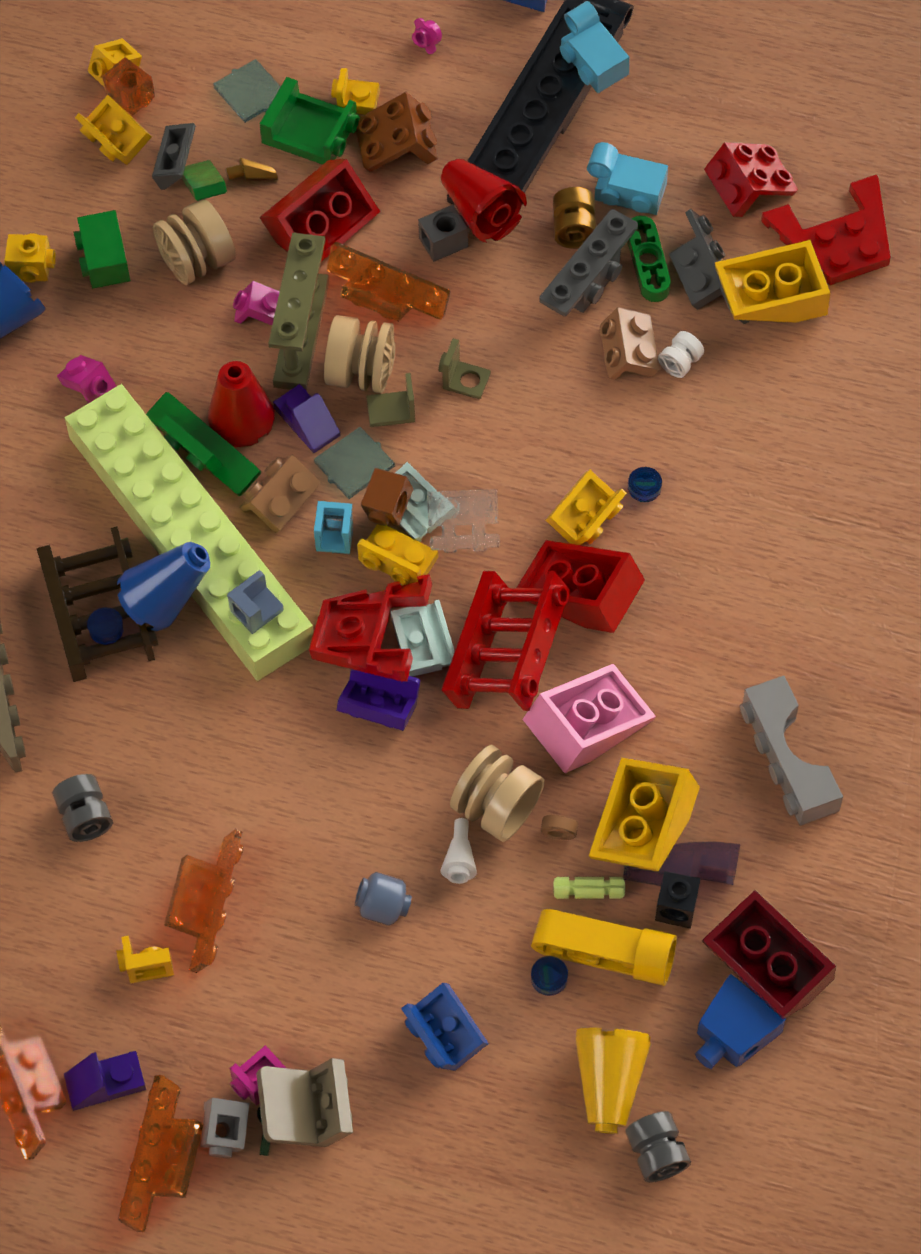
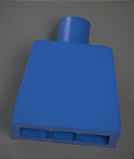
(736, 1025)

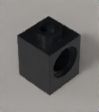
(677, 899)

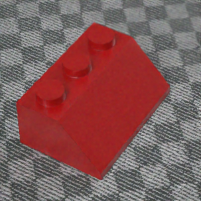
(324, 204)

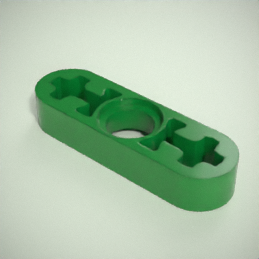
(644, 271)

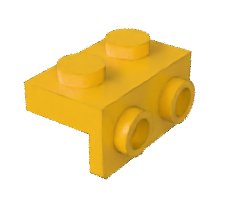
(115, 129)
(585, 509)

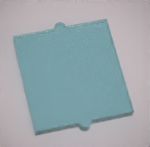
(248, 90)
(352, 462)

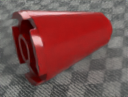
(483, 199)
(240, 406)

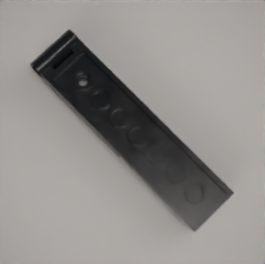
(541, 101)

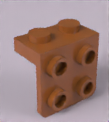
(395, 130)

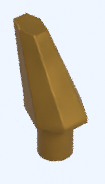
(251, 171)

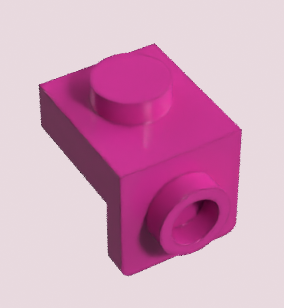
(256, 302)
(86, 377)
(245, 1078)

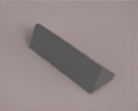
(173, 154)

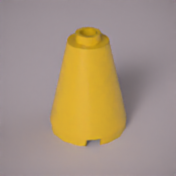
(610, 1074)

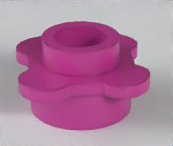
(426, 35)

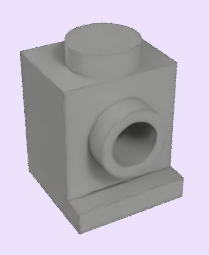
(231, 1115)

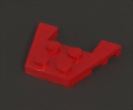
(845, 244)
(354, 626)

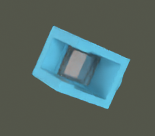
(333, 527)

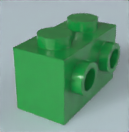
(103, 249)

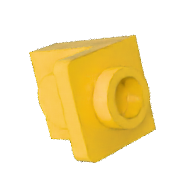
(108, 55)
(362, 92)
(146, 965)

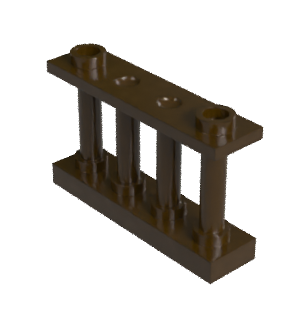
(63, 596)

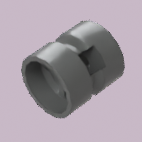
(82, 807)
(656, 1142)

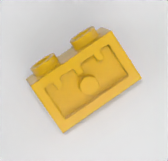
(396, 555)

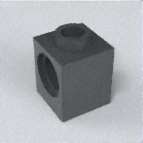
(443, 232)

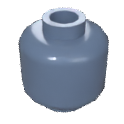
(382, 898)

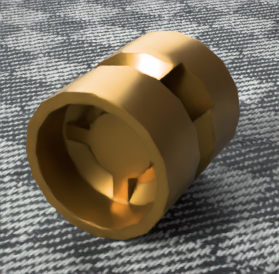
(573, 216)

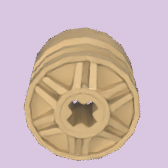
(195, 241)
(359, 354)
(496, 792)

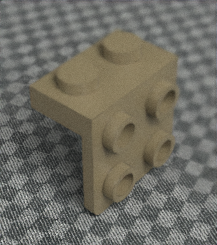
(305, 1104)

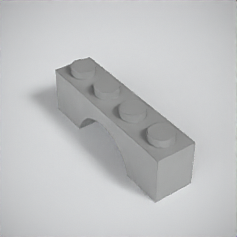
(807, 787)

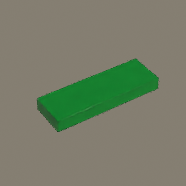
(203, 180)

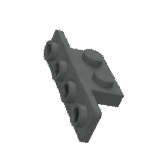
(697, 261)
(591, 266)

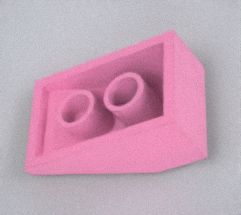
(587, 717)

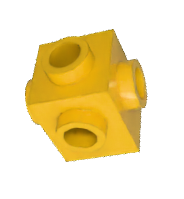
(30, 256)

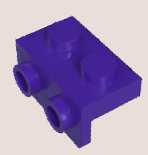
(379, 699)

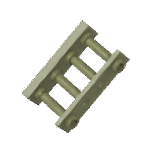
(299, 311)

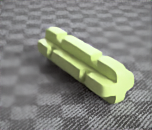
(589, 887)

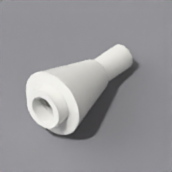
(459, 860)

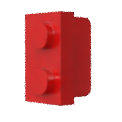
(745, 172)

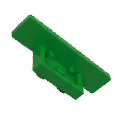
(202, 444)

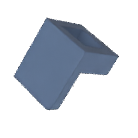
(254, 603)

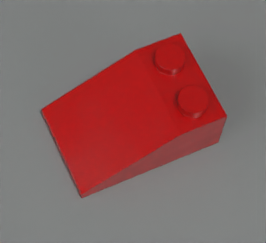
(598, 580)

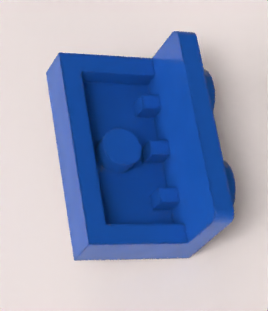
(444, 1028)

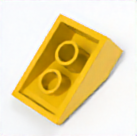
(775, 284)
(644, 814)

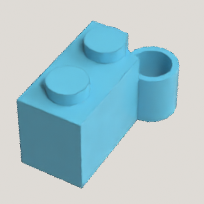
(593, 49)
(627, 179)

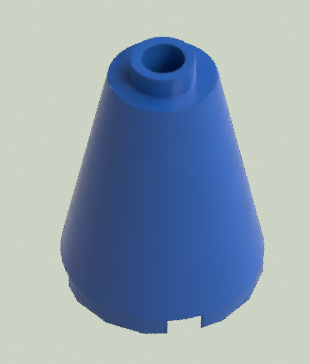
(15, 302)
(162, 586)

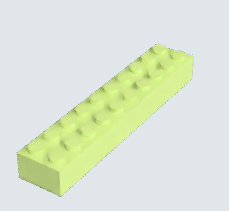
(177, 509)

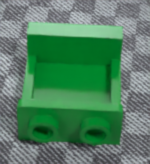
(307, 124)

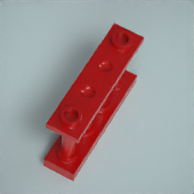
(479, 631)

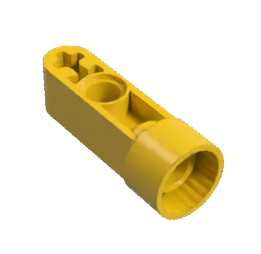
(606, 945)

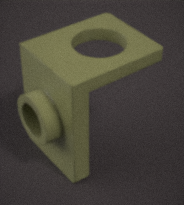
(454, 370)
(392, 407)

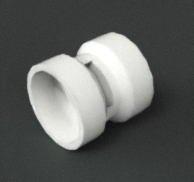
(679, 356)

